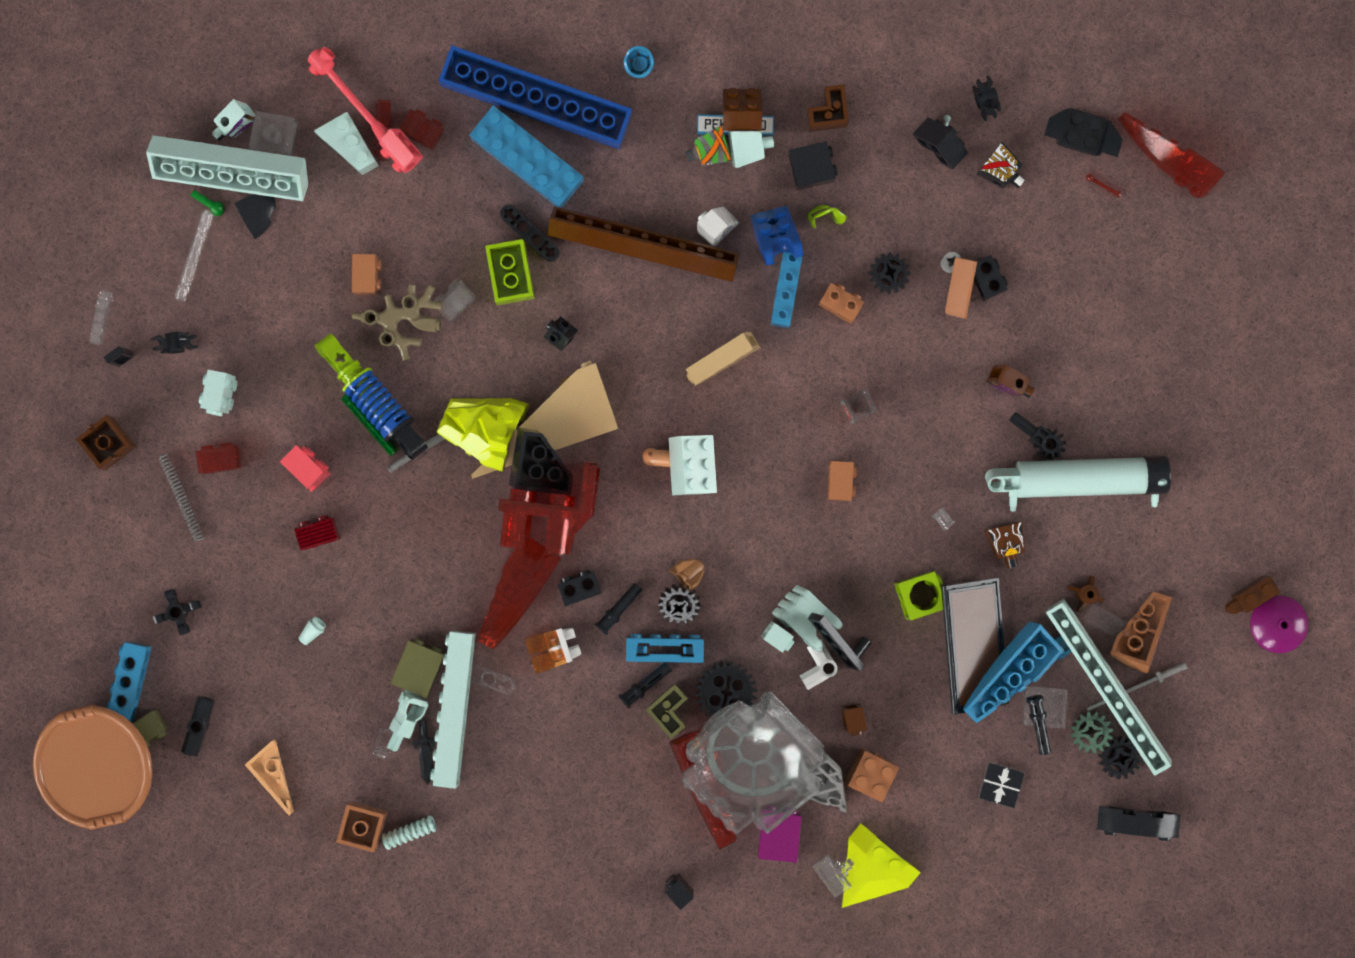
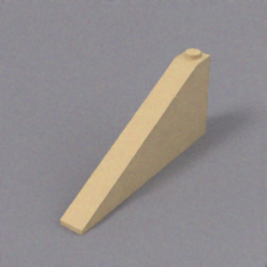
(570, 414)

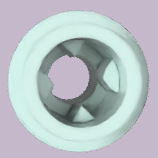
(312, 630)

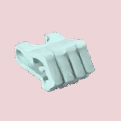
(795, 614)

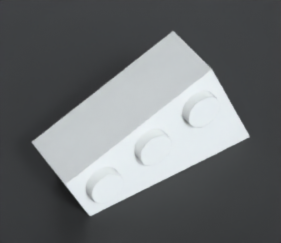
(716, 225)

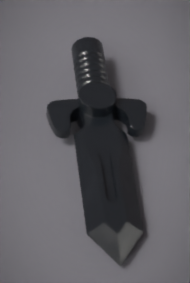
(424, 751)

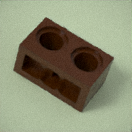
(854, 719)

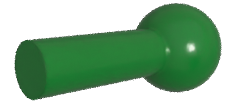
(216, 207)

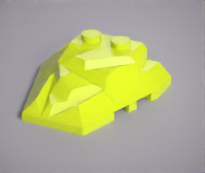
(483, 427)

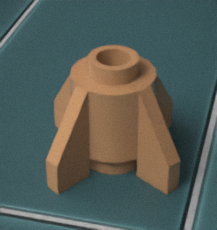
(688, 572)

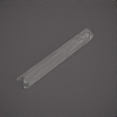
(193, 256)

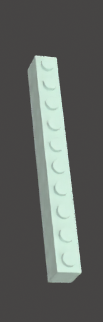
(1109, 687)

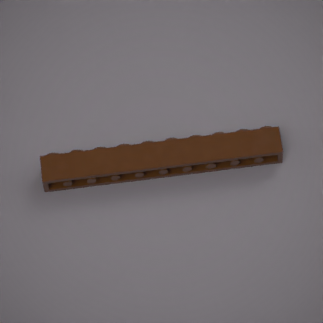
(643, 244)

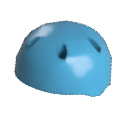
(640, 63)

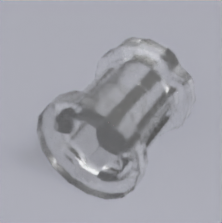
(937, 516)

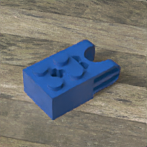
(776, 234)

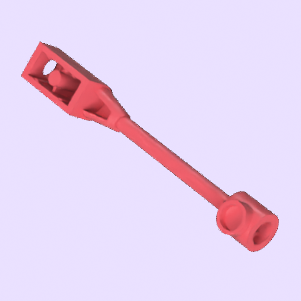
(393, 141)

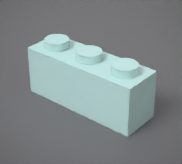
(778, 637)

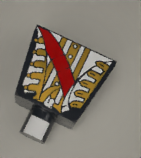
(1002, 168)

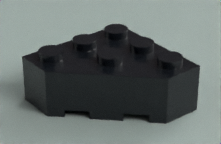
(538, 465)

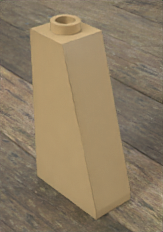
(722, 358)

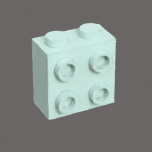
(217, 392)

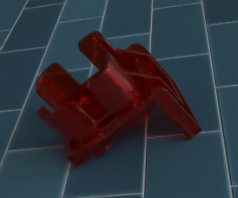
(563, 516)

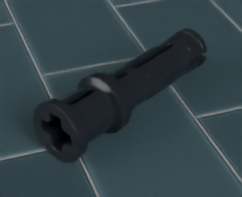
(612, 616)
(637, 690)
(1038, 717)

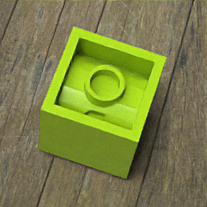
(905, 587)

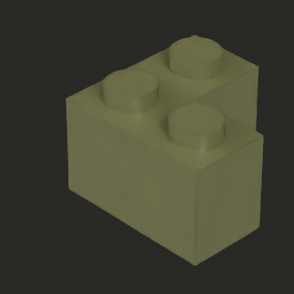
(664, 708)

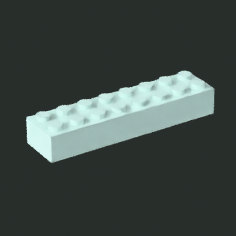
(227, 168)

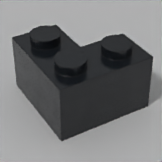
(941, 141)

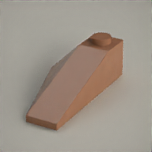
(1140, 637)

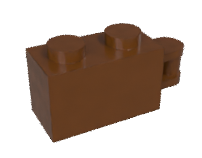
(1252, 595)

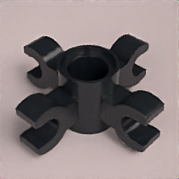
(986, 98)
(174, 342)
(172, 598)

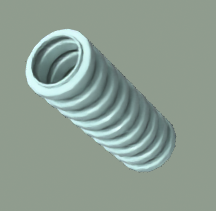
(409, 832)

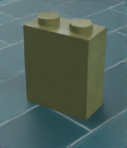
(418, 667)

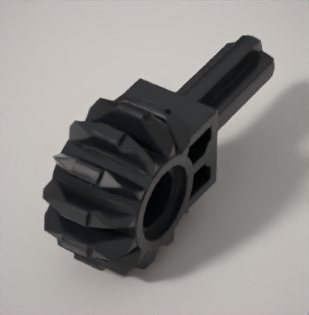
(1039, 436)

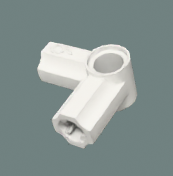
(816, 674)

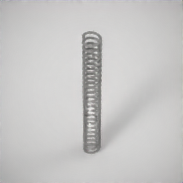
(179, 498)

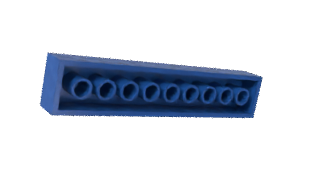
(535, 97)

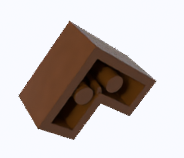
(833, 114)

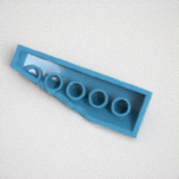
(1016, 667)

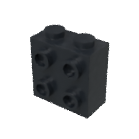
(812, 165)

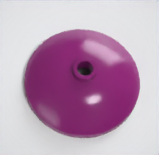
(1267, 620)

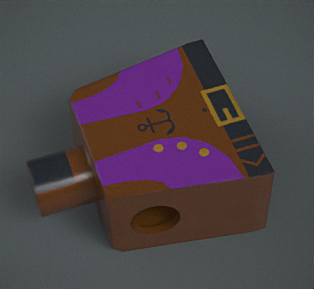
(1010, 381)

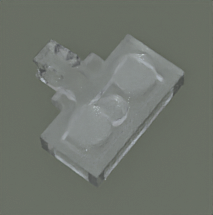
(834, 874)

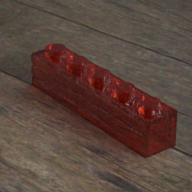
(384, 117)

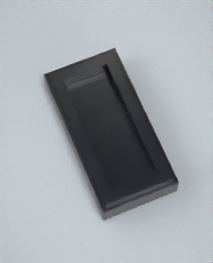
(118, 356)

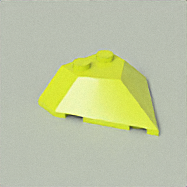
(875, 868)

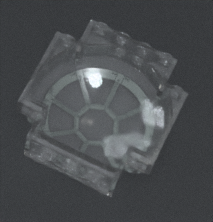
(753, 764)

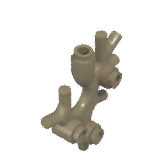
(392, 315)

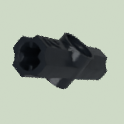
(202, 714)

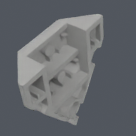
(831, 784)

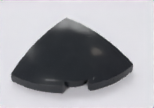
(256, 212)

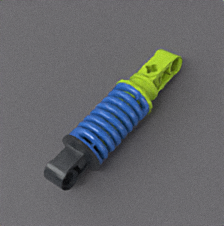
(371, 398)

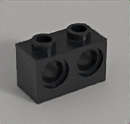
(982, 279)
(580, 592)

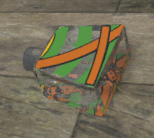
(710, 148)

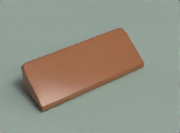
(960, 287)

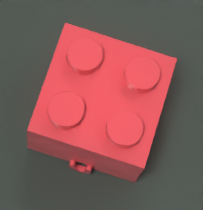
(305, 467)

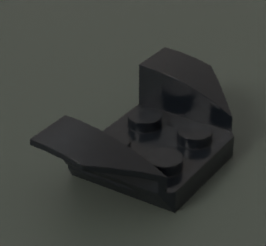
(1084, 132)

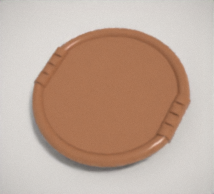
(92, 767)

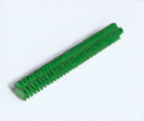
(371, 428)

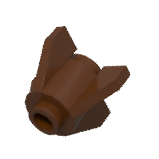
(1081, 594)

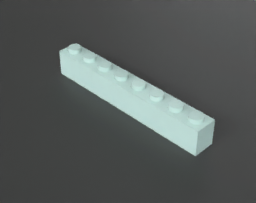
(453, 709)

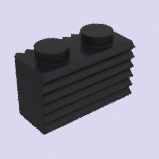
(678, 890)

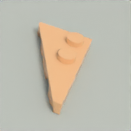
(269, 772)

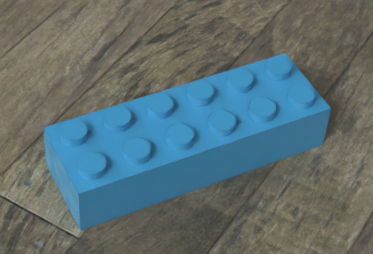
(526, 157)

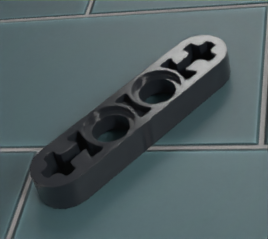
(532, 231)

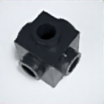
(560, 333)

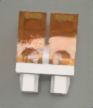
(557, 648)

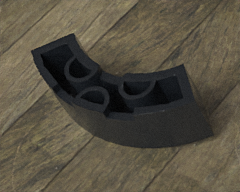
(1141, 823)

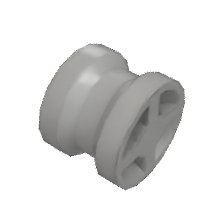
(947, 265)

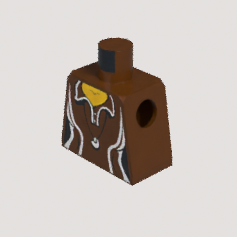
(1007, 542)

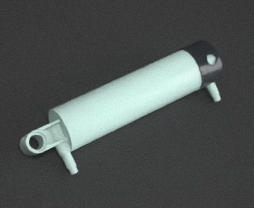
(1083, 478)

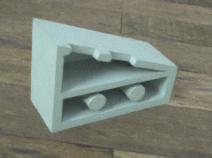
(347, 141)

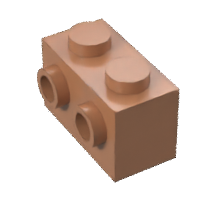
(841, 302)

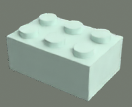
(692, 465)

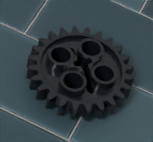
(708, 688)

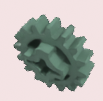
(1101, 732)

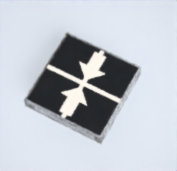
(1001, 785)

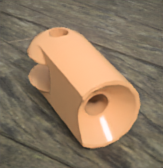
(656, 457)

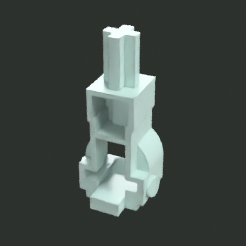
(404, 724)

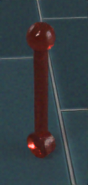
(1089, 177)

